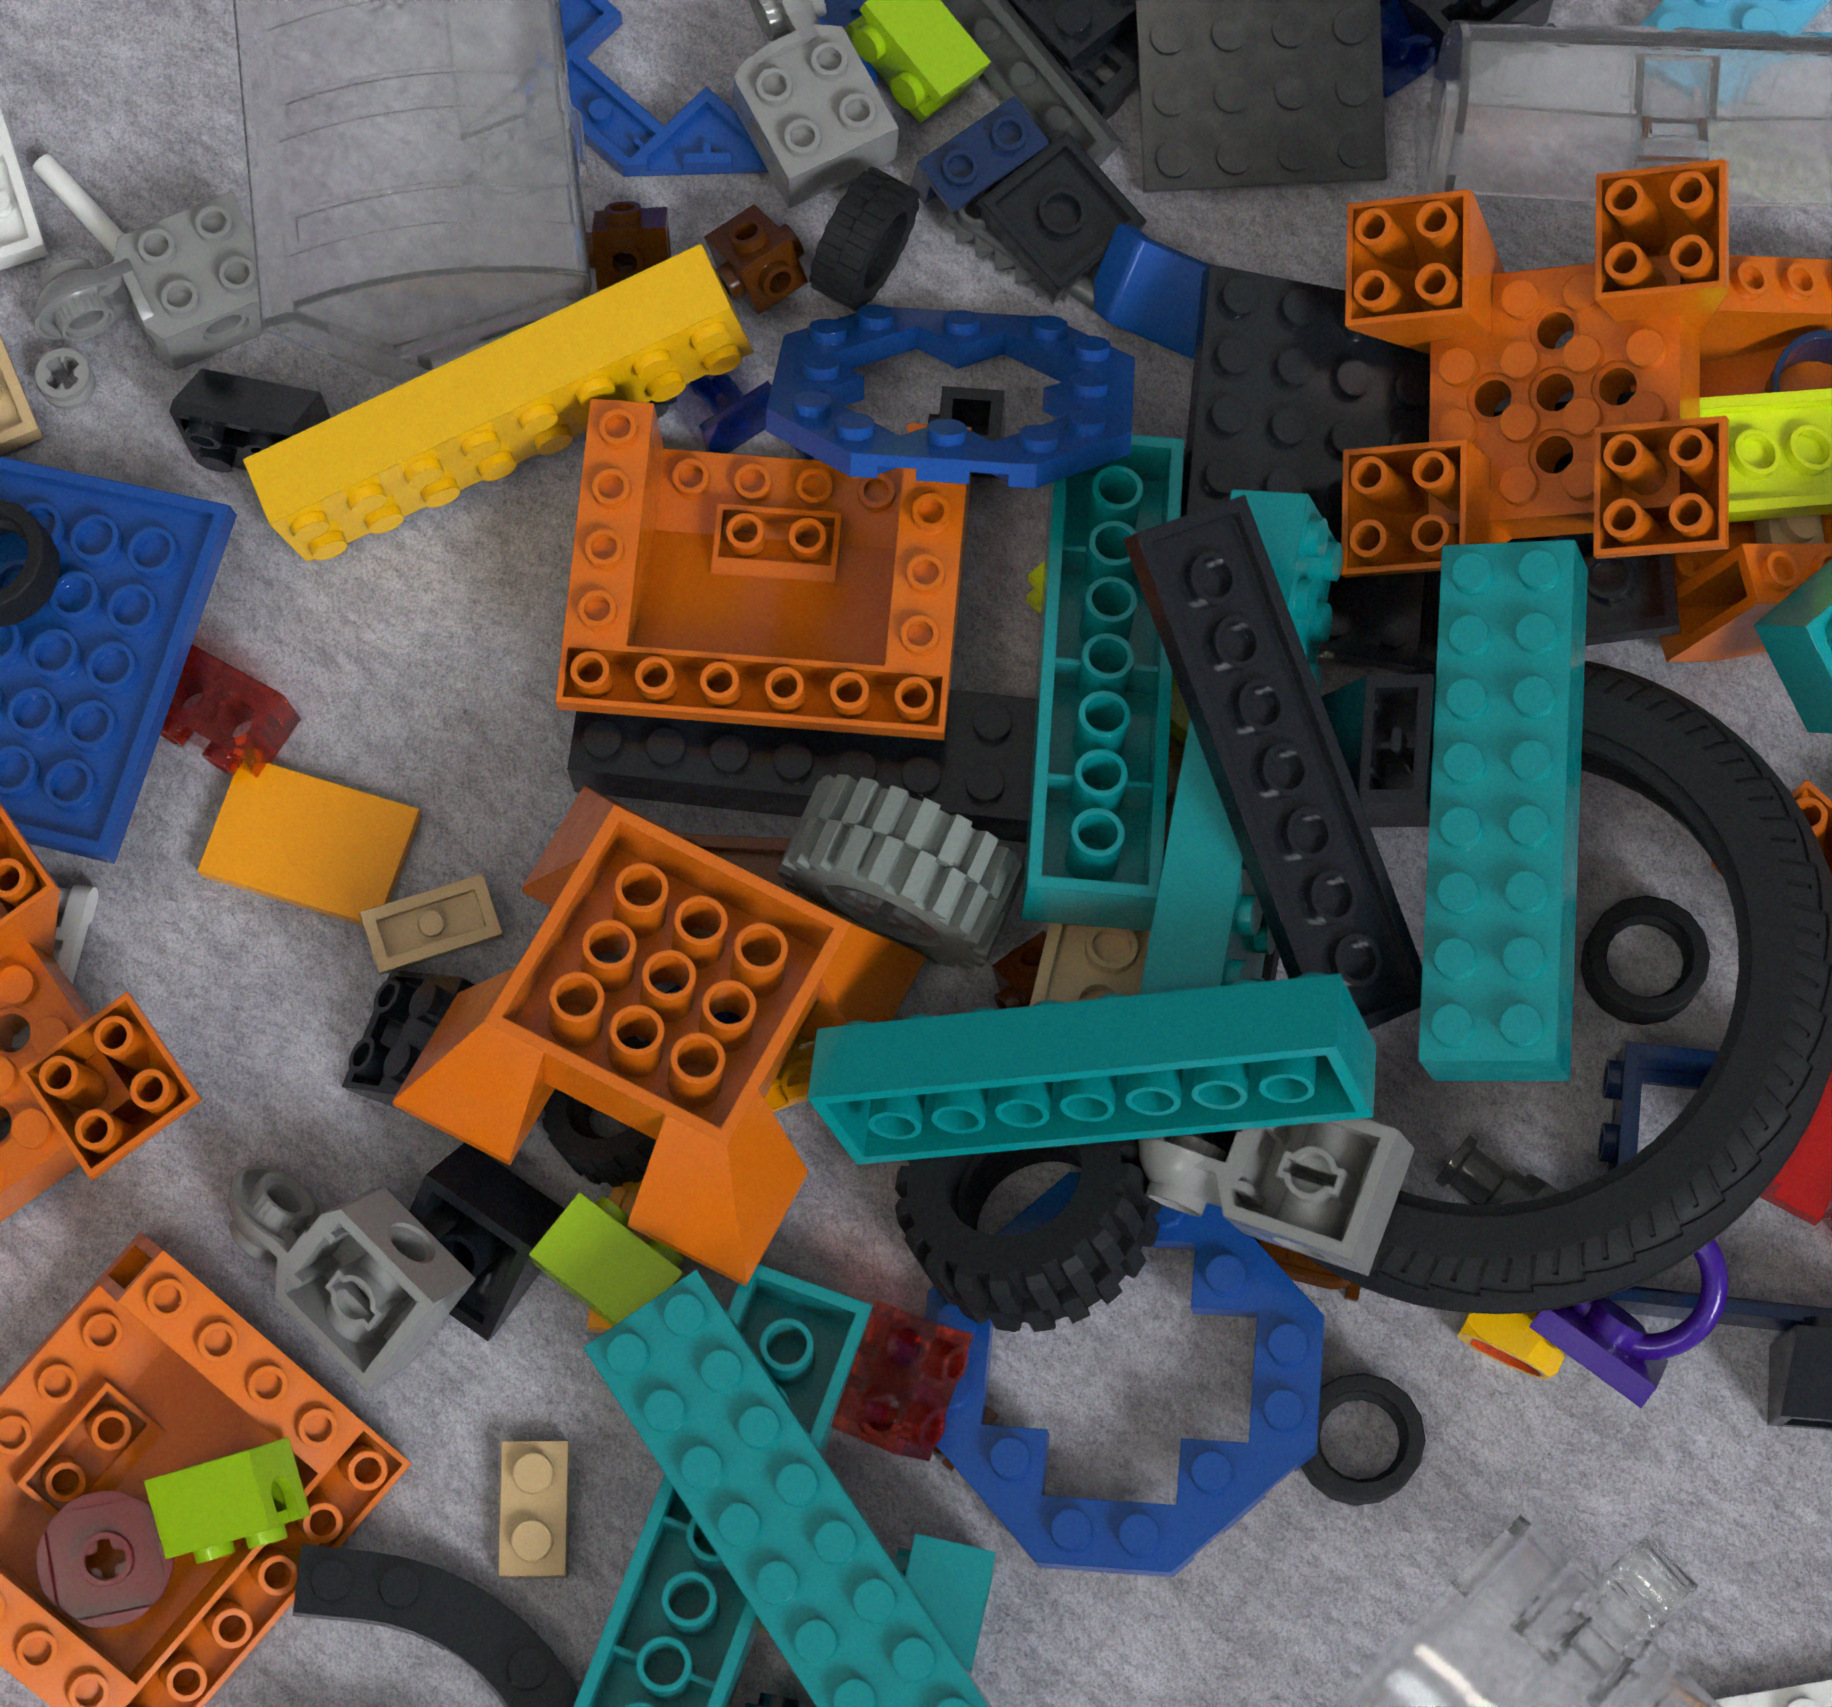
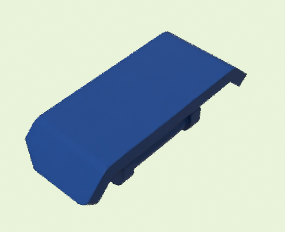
(1150, 290)

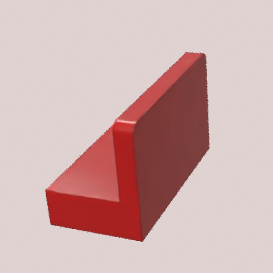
(1806, 1178)

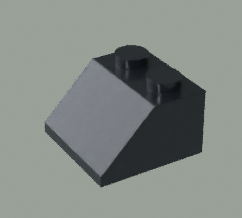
(490, 1227)

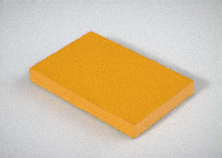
(309, 842)

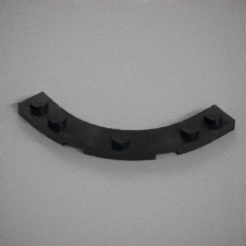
(439, 1610)

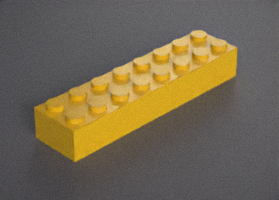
(497, 406)

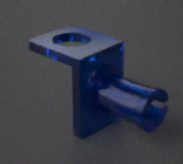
(1402, 50)
(735, 415)

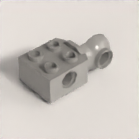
(810, 102)
(180, 277)
(1295, 1186)
(352, 1276)

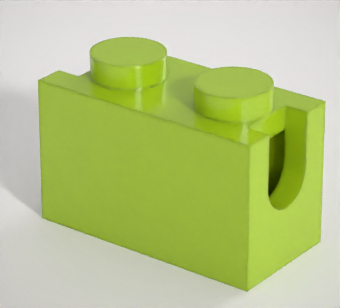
(917, 52)
(603, 1260)
(228, 1500)

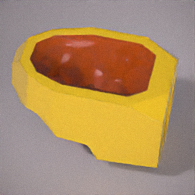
(1512, 1342)

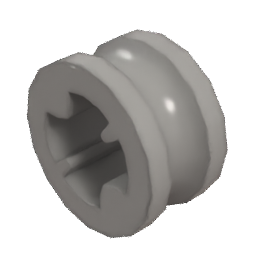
(64, 397)

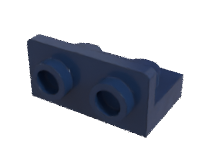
(979, 156)

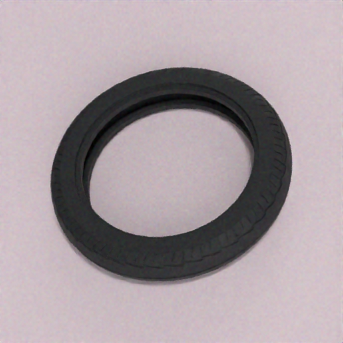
(1753, 1098)

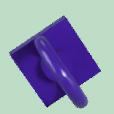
(1616, 1344)

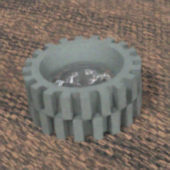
(903, 869)

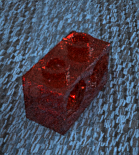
(225, 704)
(891, 1376)

